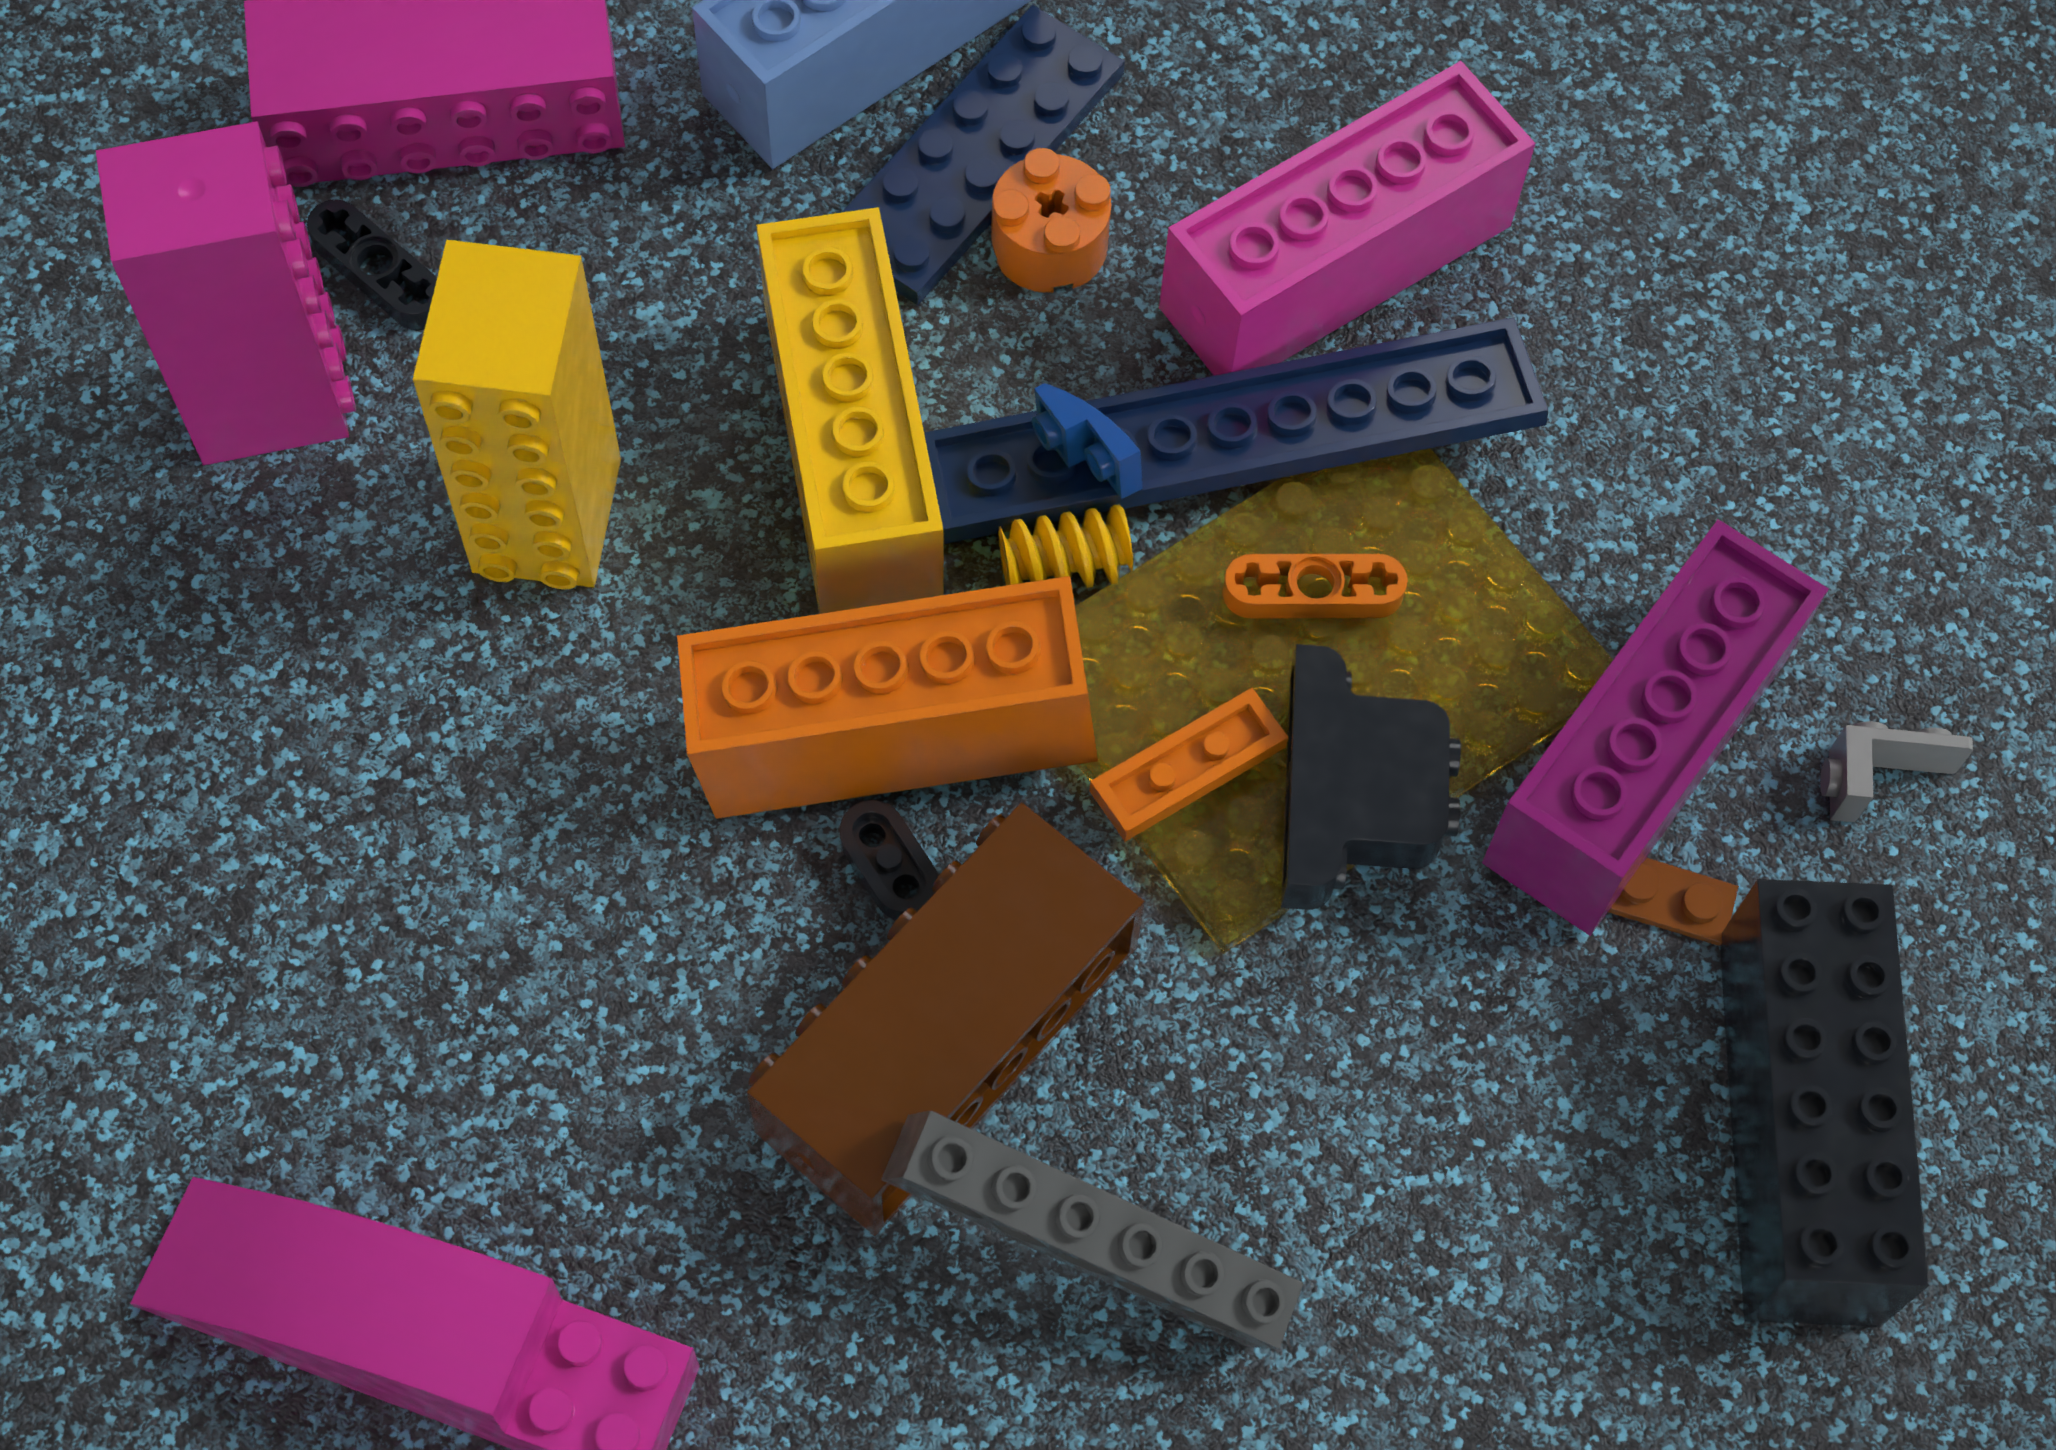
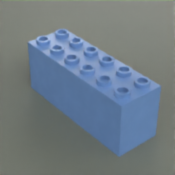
(808, 66)

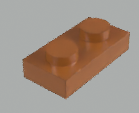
(1677, 901)

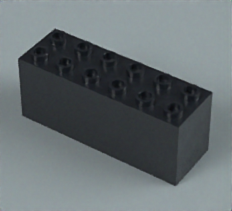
(1821, 1105)

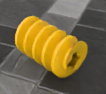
(1068, 549)

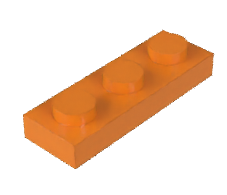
(1188, 764)

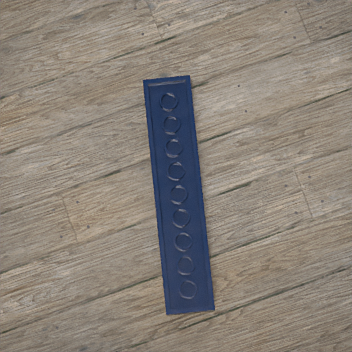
(1249, 427)

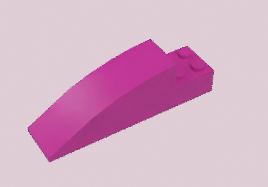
(414, 1323)

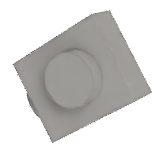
(1870, 744)

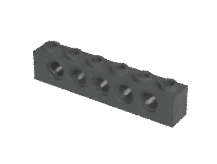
(1092, 1230)

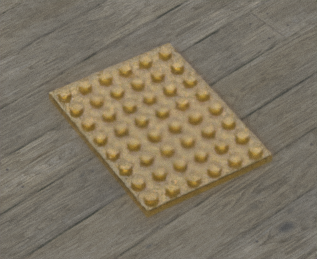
(1469, 635)

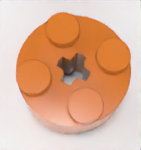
(1050, 221)

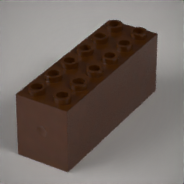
(945, 1009)

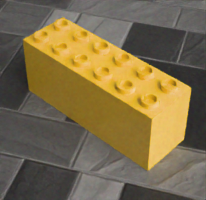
(851, 411)
(519, 412)

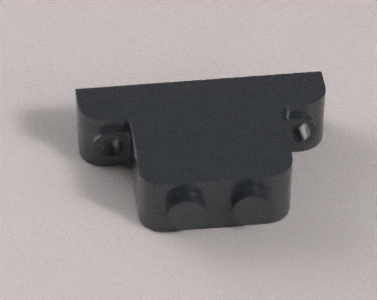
(1360, 780)

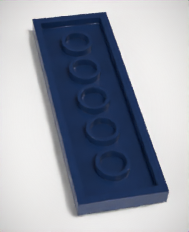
(944, 177)

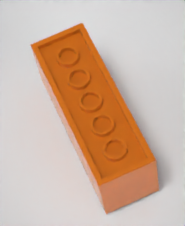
(886, 698)

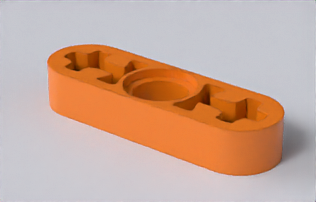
(1360, 603)

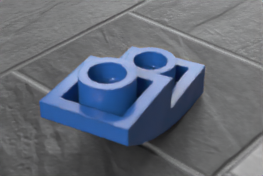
(1086, 434)

